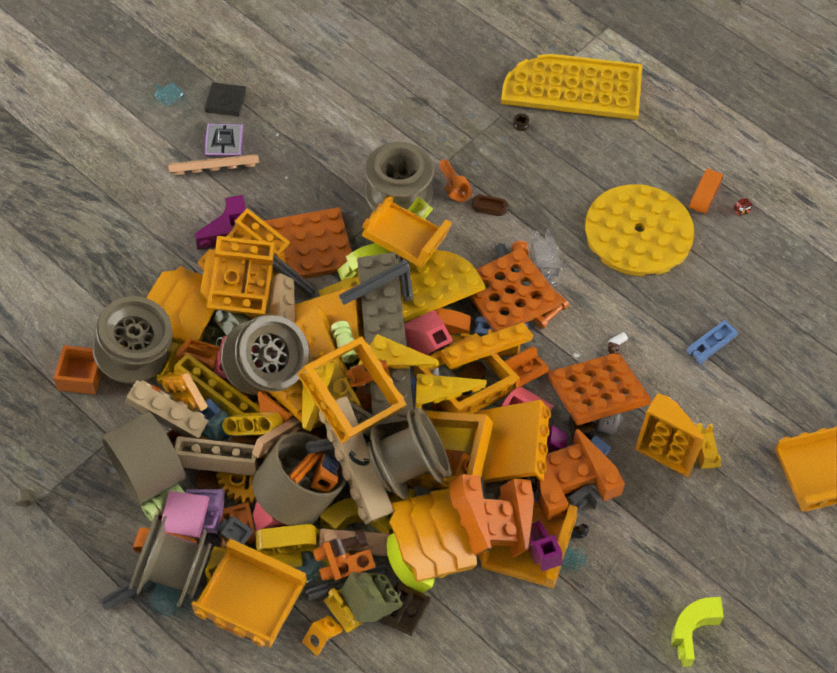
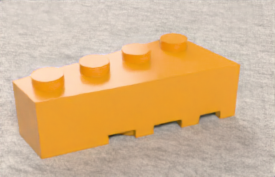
(318, 335)

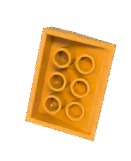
(669, 436)

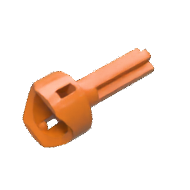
(456, 184)

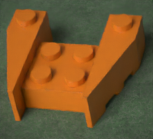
(572, 470)
(494, 521)

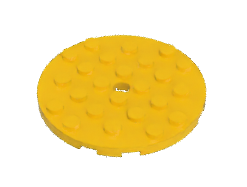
(658, 248)

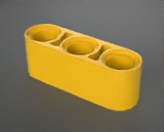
(242, 423)
(286, 539)

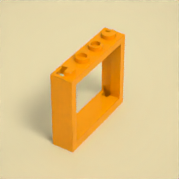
(485, 397)
(329, 406)
(459, 420)

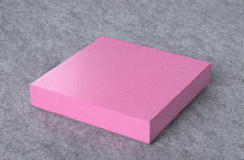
(185, 513)

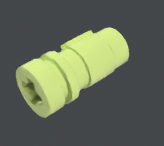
(342, 335)
(157, 505)

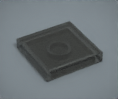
(225, 99)

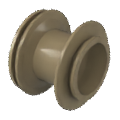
(398, 172)
(136, 324)
(287, 354)
(408, 453)
(170, 561)

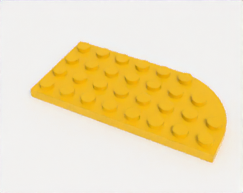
(575, 85)
(438, 283)

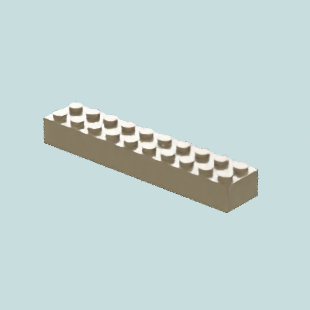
(385, 317)

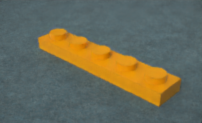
(486, 345)

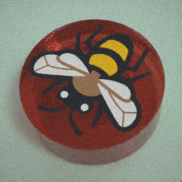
(743, 206)

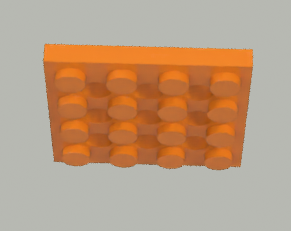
(528, 272)
(575, 403)

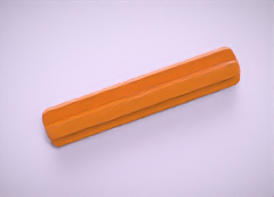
(304, 466)

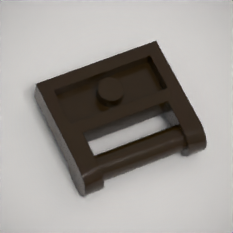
(410, 612)

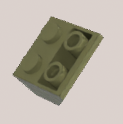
(222, 324)
(370, 596)

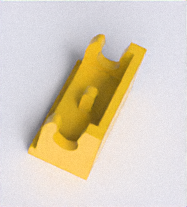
(708, 452)

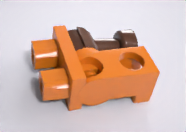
(338, 557)

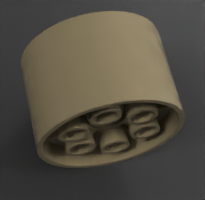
(143, 457)
(280, 495)

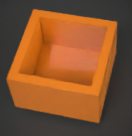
(77, 371)

